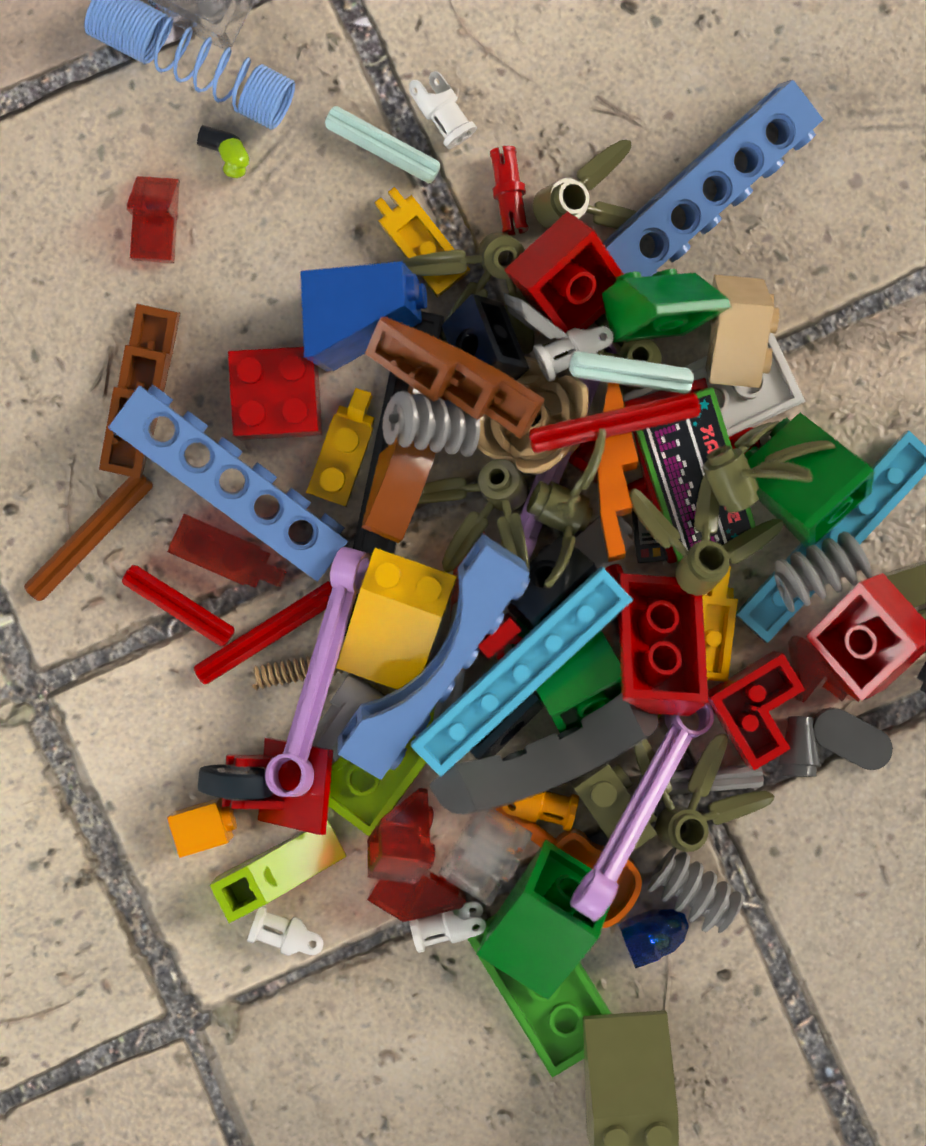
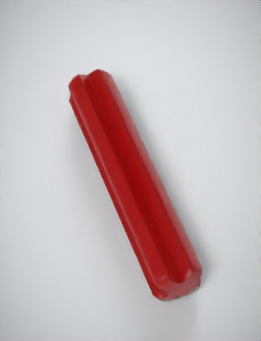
(178, 605)

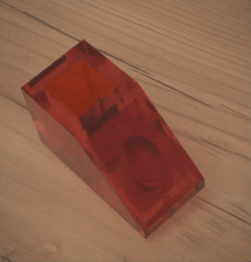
(401, 843)
(414, 901)

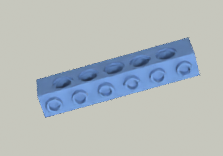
(795, 120)
(134, 425)

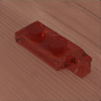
(223, 553)

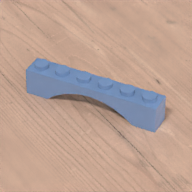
(383, 727)

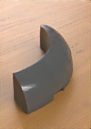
(546, 762)

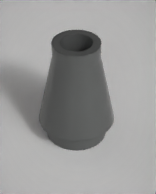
(803, 756)

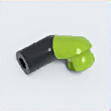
(228, 146)

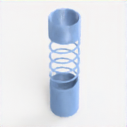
(143, 30)

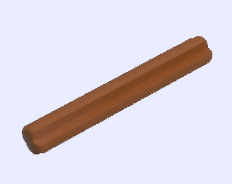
(87, 537)

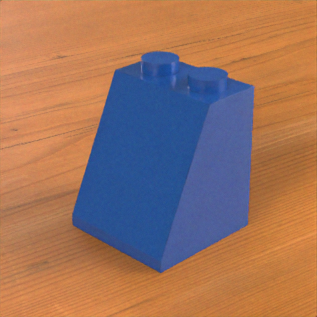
(346, 304)

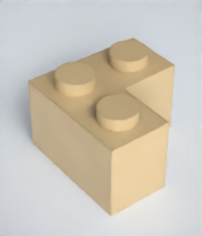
(741, 333)

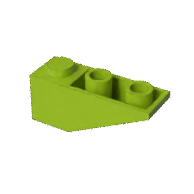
(275, 872)

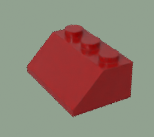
(662, 646)

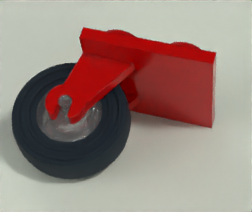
(245, 787)

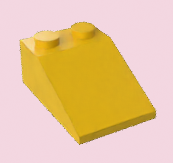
(395, 620)

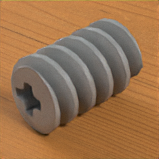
(430, 423)
(820, 569)
(696, 890)

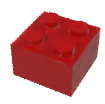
(565, 274)
(274, 394)
(871, 636)

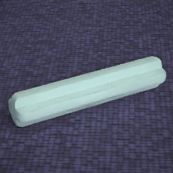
(382, 144)
(631, 372)

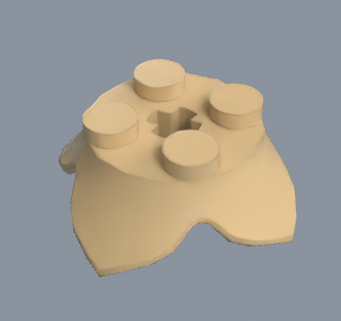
(564, 400)

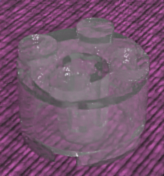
(485, 854)

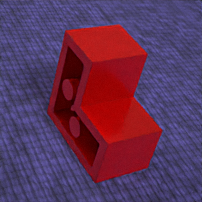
(745, 703)

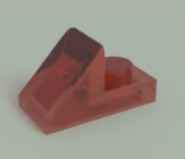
(154, 219)
(813, 668)

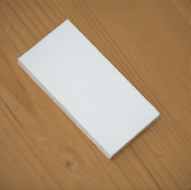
(749, 406)

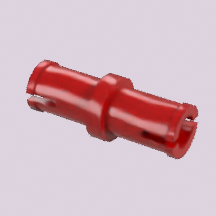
(509, 190)

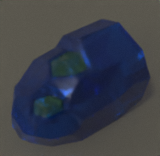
(653, 934)

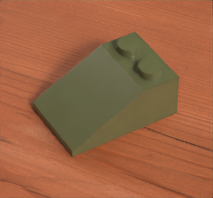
(629, 1080)

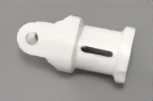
(442, 110)
(579, 341)
(446, 926)
(294, 936)

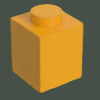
(202, 827)

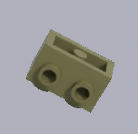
(607, 797)

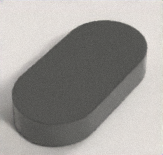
(852, 738)

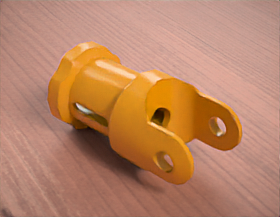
(547, 807)

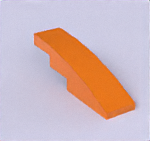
(613, 493)

